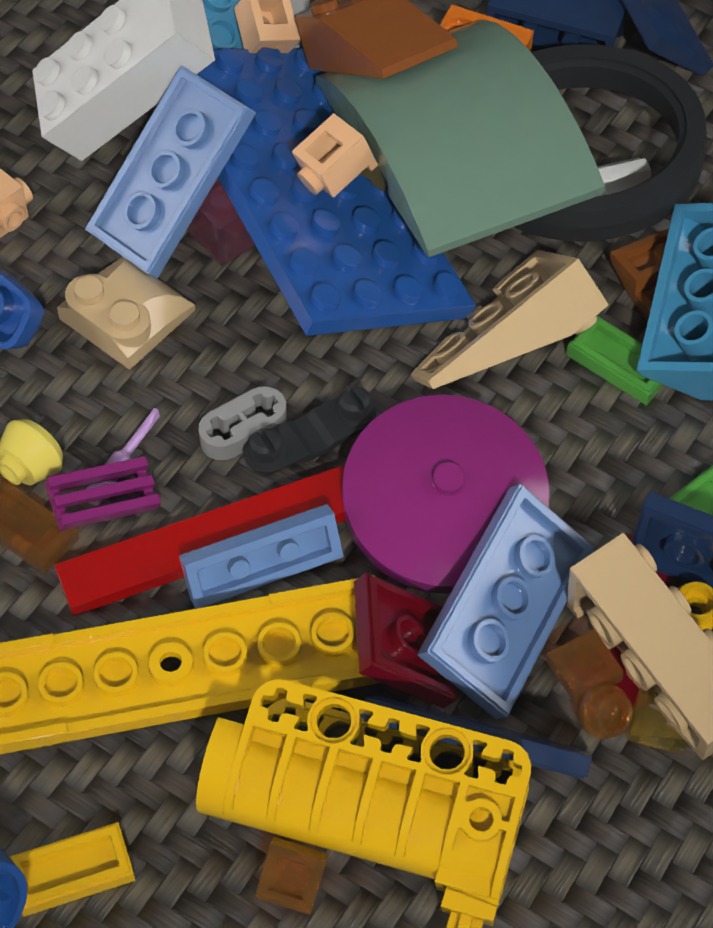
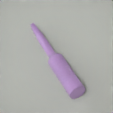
(124, 454)

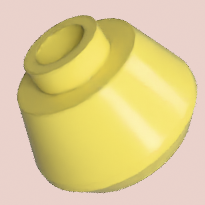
(28, 453)

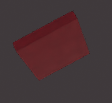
(389, 635)

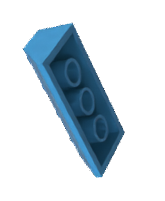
(680, 321)

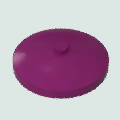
(431, 482)

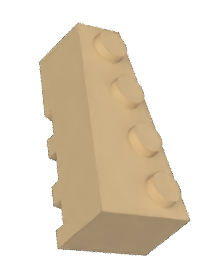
(652, 631)

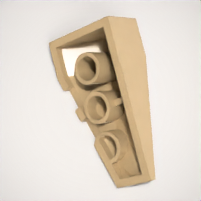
(534, 306)

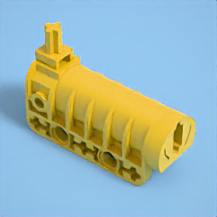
(370, 799)

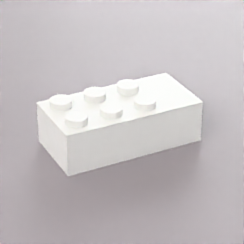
(118, 70)

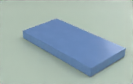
(170, 171)
(505, 602)

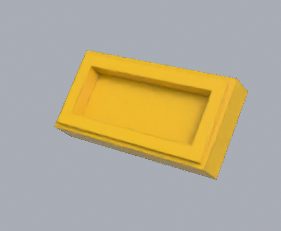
(74, 868)

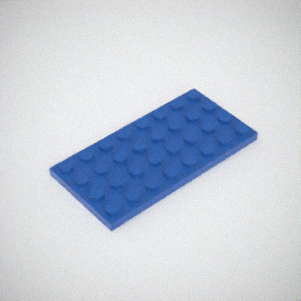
(336, 258)

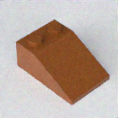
(370, 37)

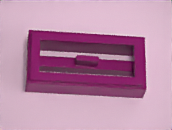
(103, 473)

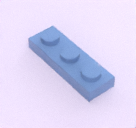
(261, 556)

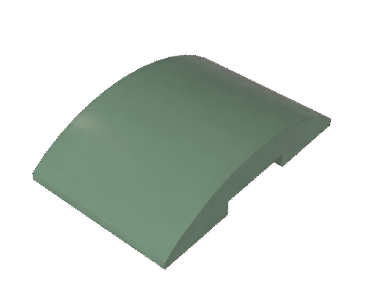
(470, 138)

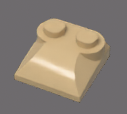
(123, 310)

